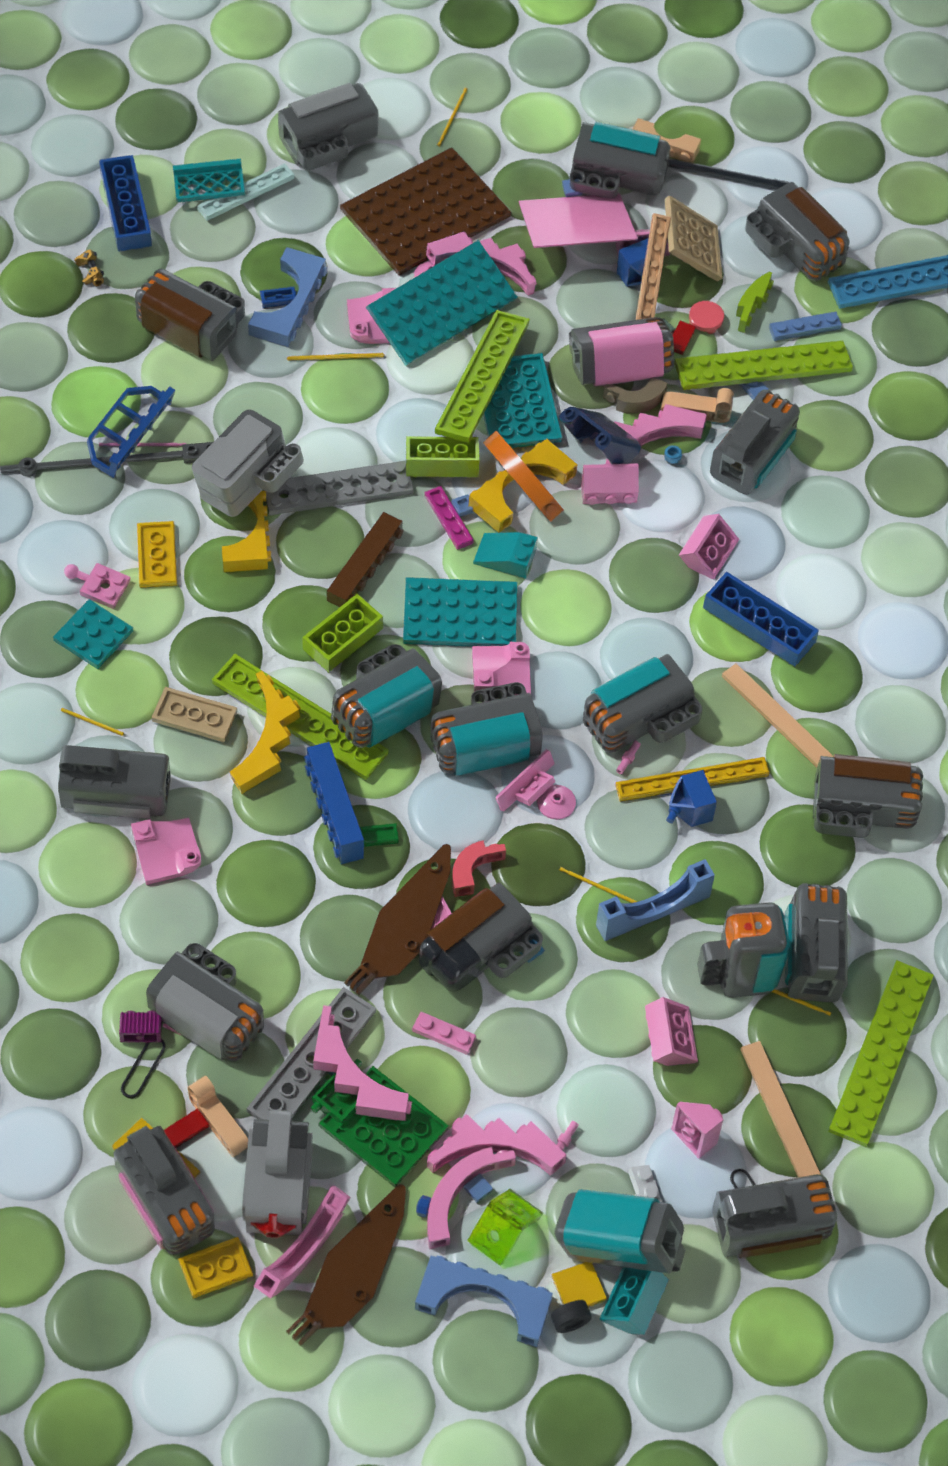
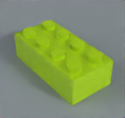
(441, 457)
(342, 633)

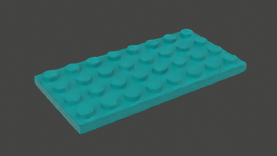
(441, 302)

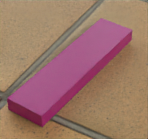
(448, 517)

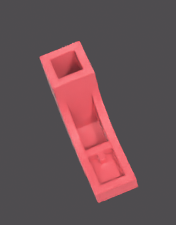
(469, 860)

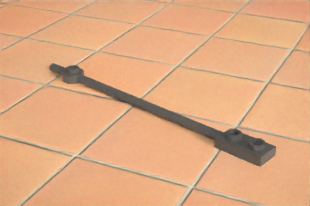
(190, 454)

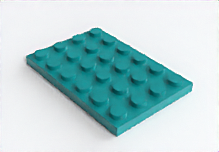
(523, 404)
(459, 612)

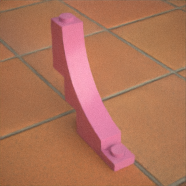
(372, 1097)

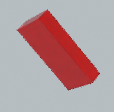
(682, 336)
(186, 1128)

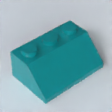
(634, 1300)

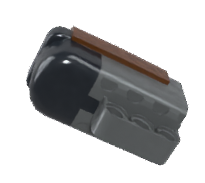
(480, 937)

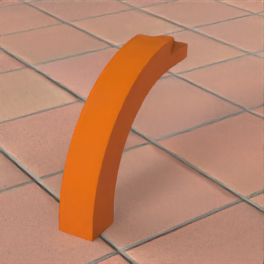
(523, 476)

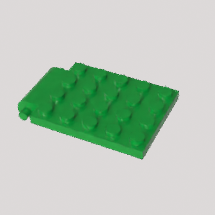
(381, 1143)

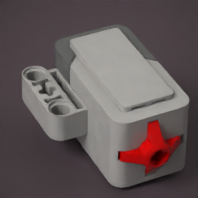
(277, 1175)

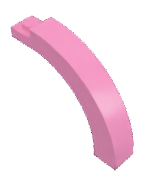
(451, 1184)
(306, 1246)

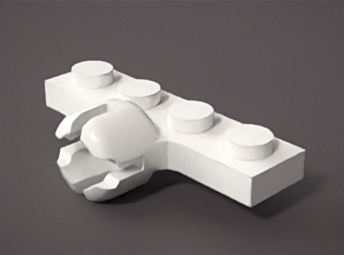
(644, 1182)

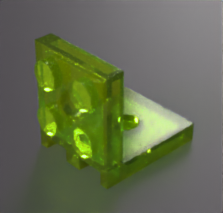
(507, 1216)

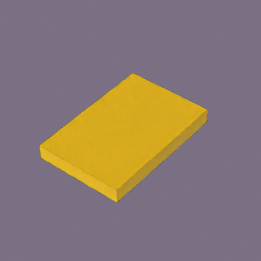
(215, 1267)

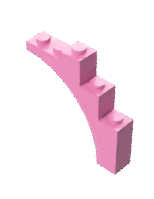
(508, 259)
(669, 423)
(527, 1143)

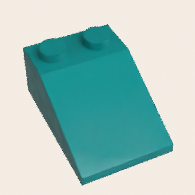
(507, 552)

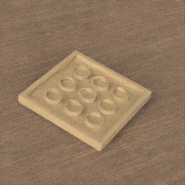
(693, 239)

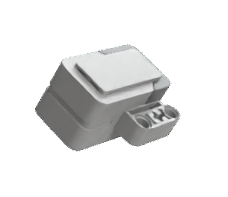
(244, 462)

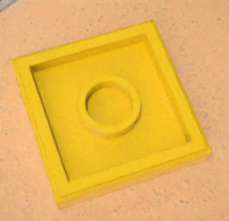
(579, 1284)

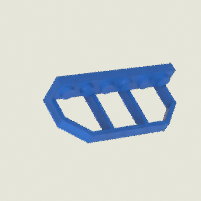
(145, 423)

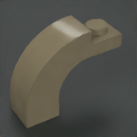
(636, 401)

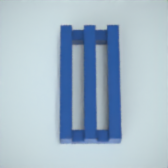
(278, 297)

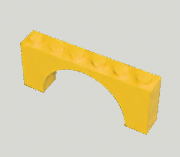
(542, 460)
(252, 551)

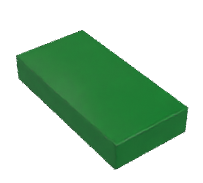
(380, 834)

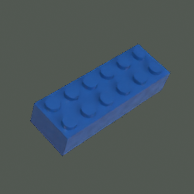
(125, 203)
(760, 618)
(334, 803)

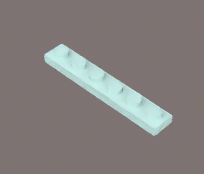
(253, 189)

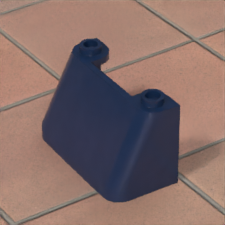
(610, 438)

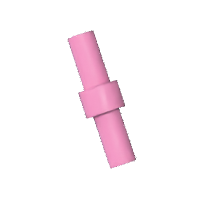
(628, 757)
(565, 1138)

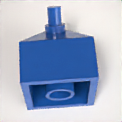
(631, 263)
(692, 800)

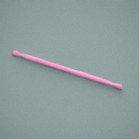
(144, 444)

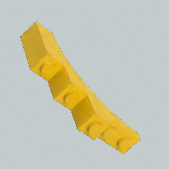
(264, 760)

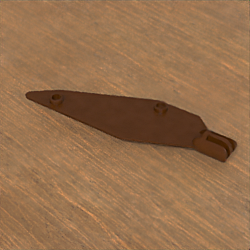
(403, 923)
(352, 1269)

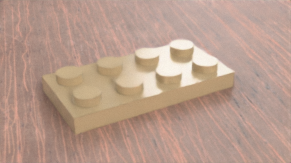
(194, 714)

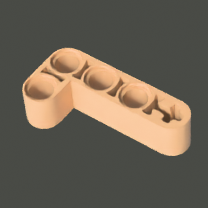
(717, 408)
(220, 1121)

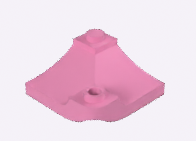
(360, 318)
(501, 665)
(165, 849)

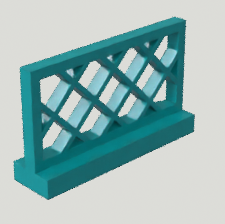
(208, 172)

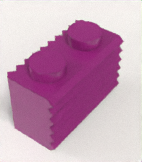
(140, 1026)

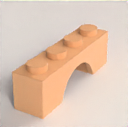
(683, 148)

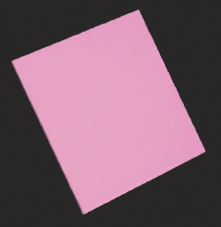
(577, 220)

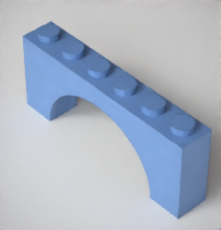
(282, 324)
(619, 918)
(448, 1278)

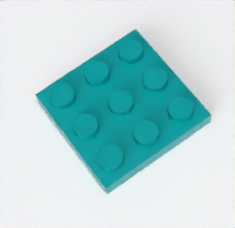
(93, 634)

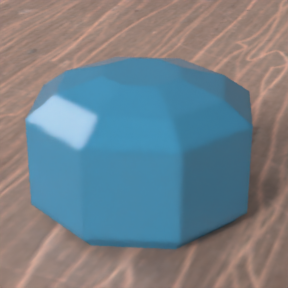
(673, 454)

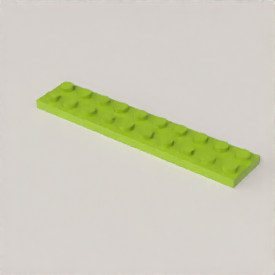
(763, 365)
(482, 376)
(313, 726)
(880, 1054)

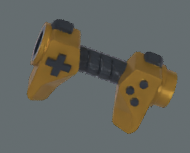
(94, 275)

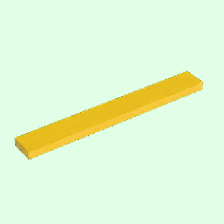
(715, 775)

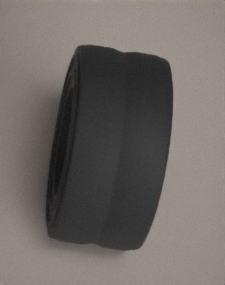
(571, 1316)

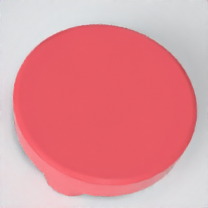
(706, 316)

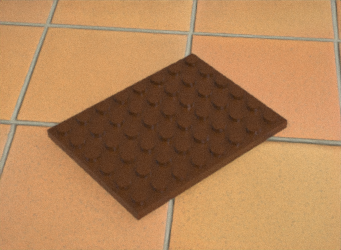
(423, 207)

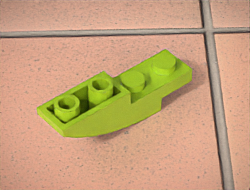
(753, 299)

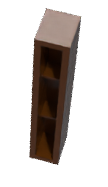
(365, 559)

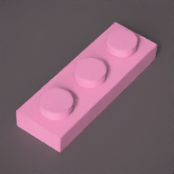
(444, 1033)

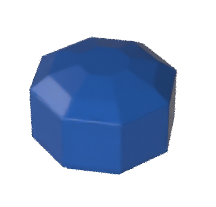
(423, 1206)

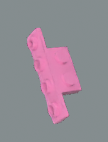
(529, 783)

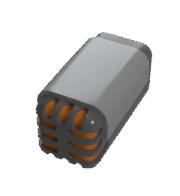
(205, 1004)

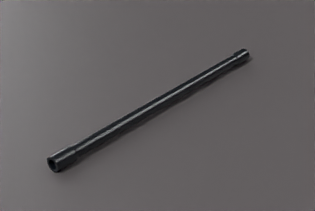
(772, 183)

